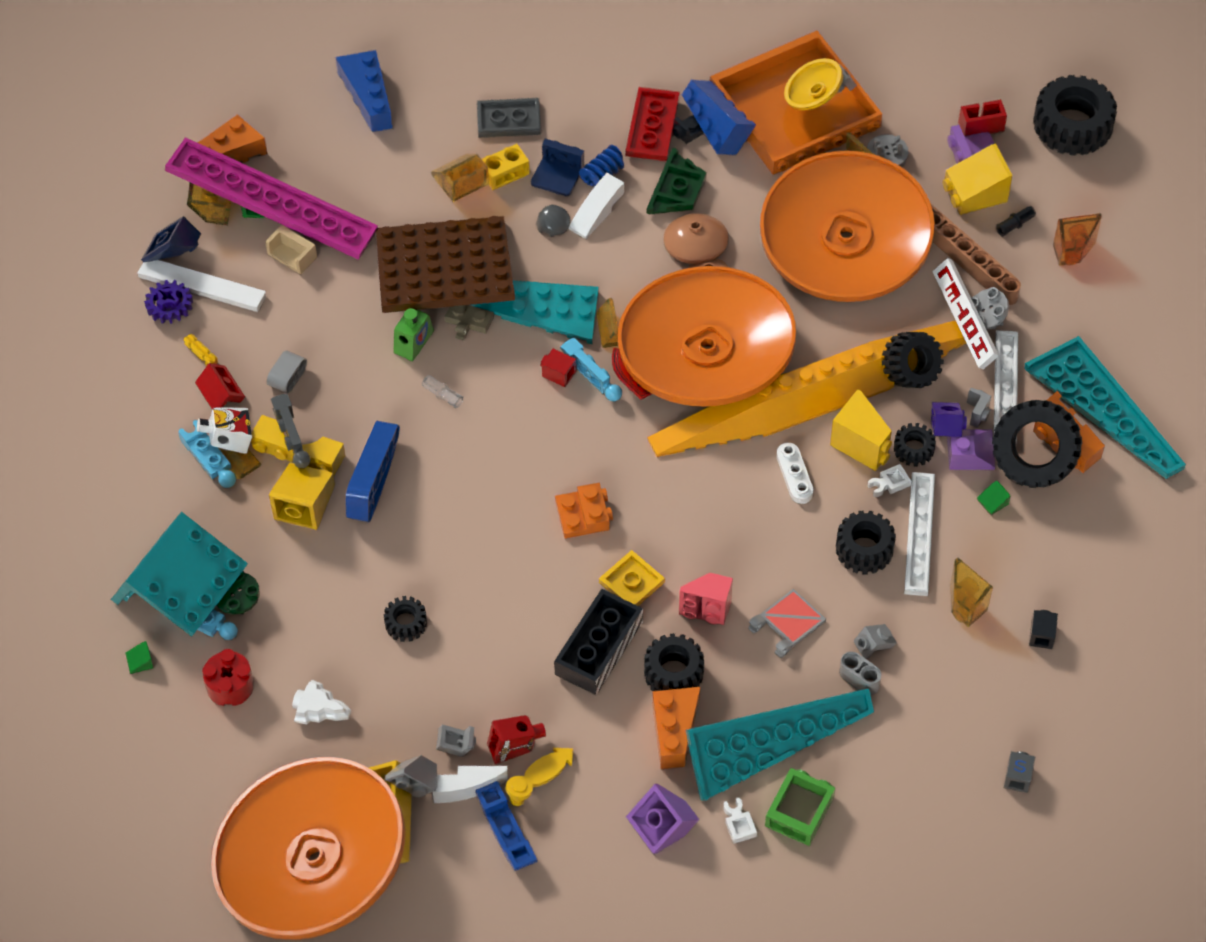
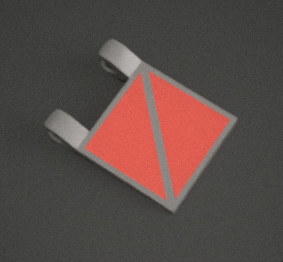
(790, 618)

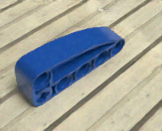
(371, 471)

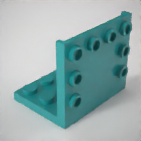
(183, 574)

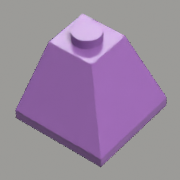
(971, 450)
(661, 818)

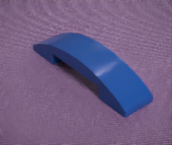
(505, 827)

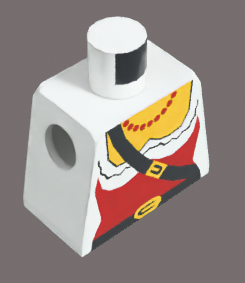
(228, 428)

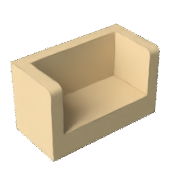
(291, 249)

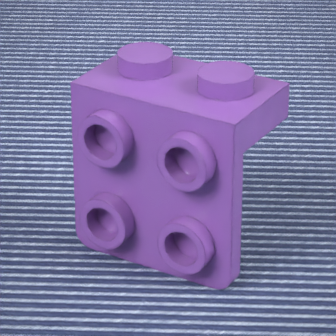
(969, 145)

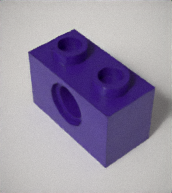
(947, 419)

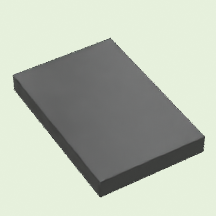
(508, 117)

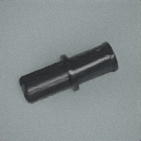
(1015, 221)

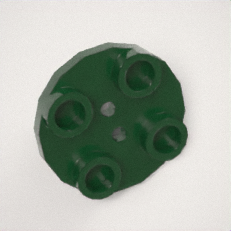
(242, 600)

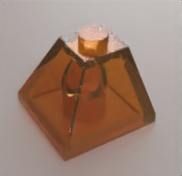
(1075, 238)

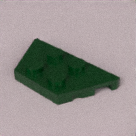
(677, 186)

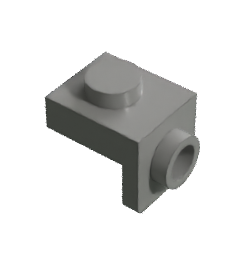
(981, 402)
(874, 638)
(455, 740)

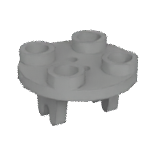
(889, 145)
(991, 298)

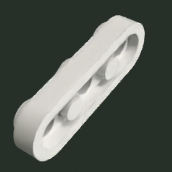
(798, 479)

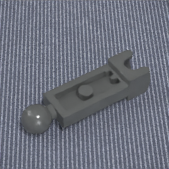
(284, 413)

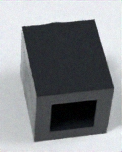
(1043, 629)

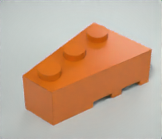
(236, 140)
(1091, 446)
(673, 714)

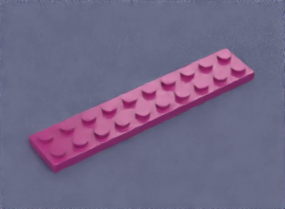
(271, 198)

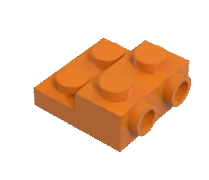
(584, 511)

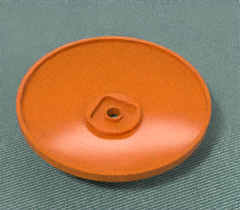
(851, 194)
(710, 306)
(284, 819)

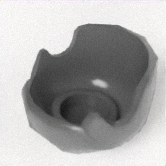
(553, 220)

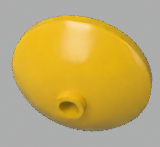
(813, 84)

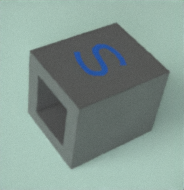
(1019, 771)

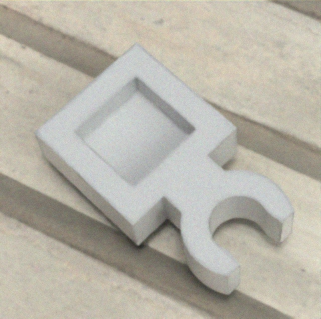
(892, 479)
(739, 824)

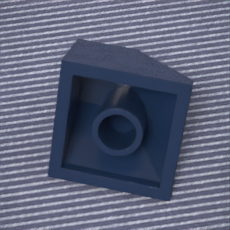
(173, 241)

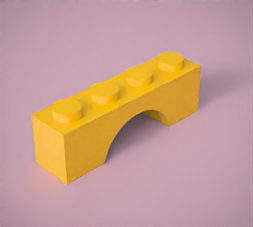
(324, 452)

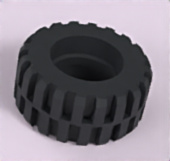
(1078, 95)
(1005, 443)

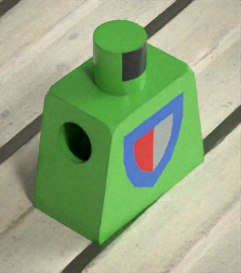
(412, 333)

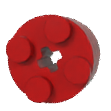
(228, 678)

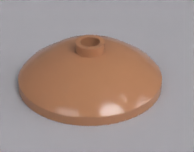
(695, 238)

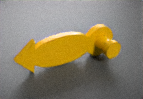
(538, 774)

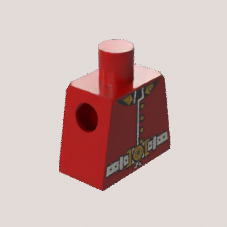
(513, 737)

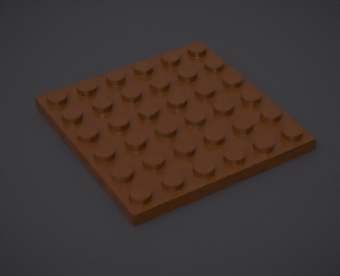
(444, 264)

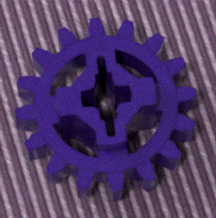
(168, 301)

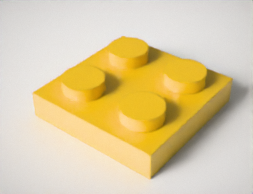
(632, 579)

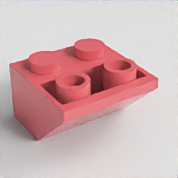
(706, 598)

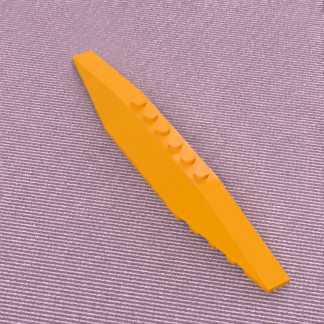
(796, 396)

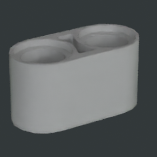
(286, 371)
(862, 671)

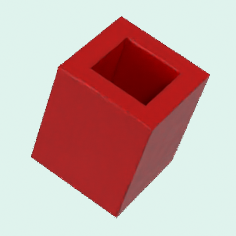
(558, 367)

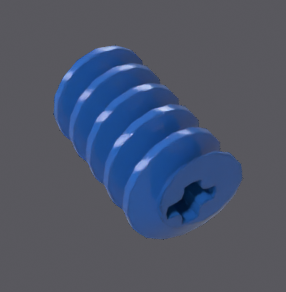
(607, 162)

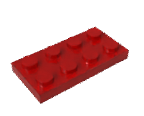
(652, 124)

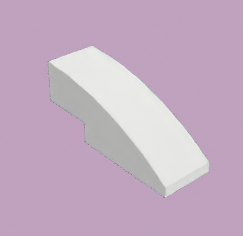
(597, 206)
(469, 778)

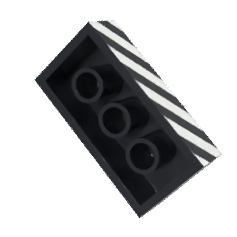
(598, 641)

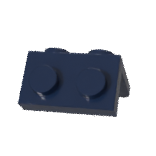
(558, 167)

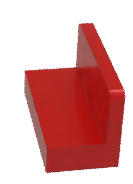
(218, 386)

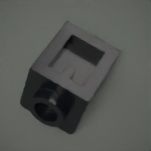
(687, 129)

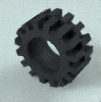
(914, 455)
(408, 630)

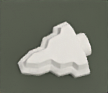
(318, 704)

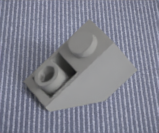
(415, 776)

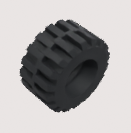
(897, 359)
(865, 526)
(673, 649)

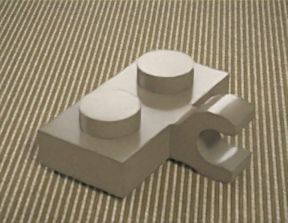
(467, 318)

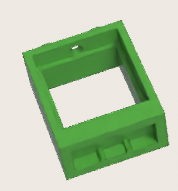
(794, 828)

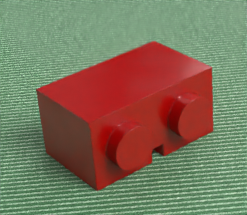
(992, 118)

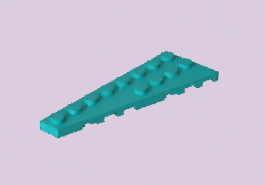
(551, 307)
(1097, 395)
(748, 744)

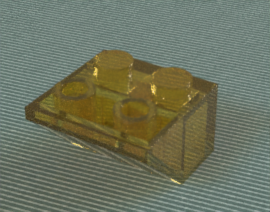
(462, 176)

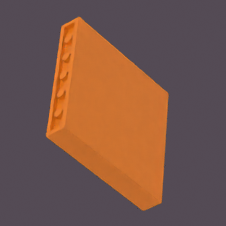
(787, 134)

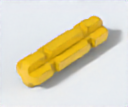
(200, 350)

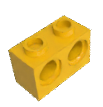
(506, 166)

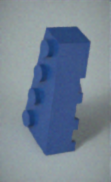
(365, 83)
(717, 117)

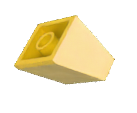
(979, 181)
(861, 432)
(301, 495)

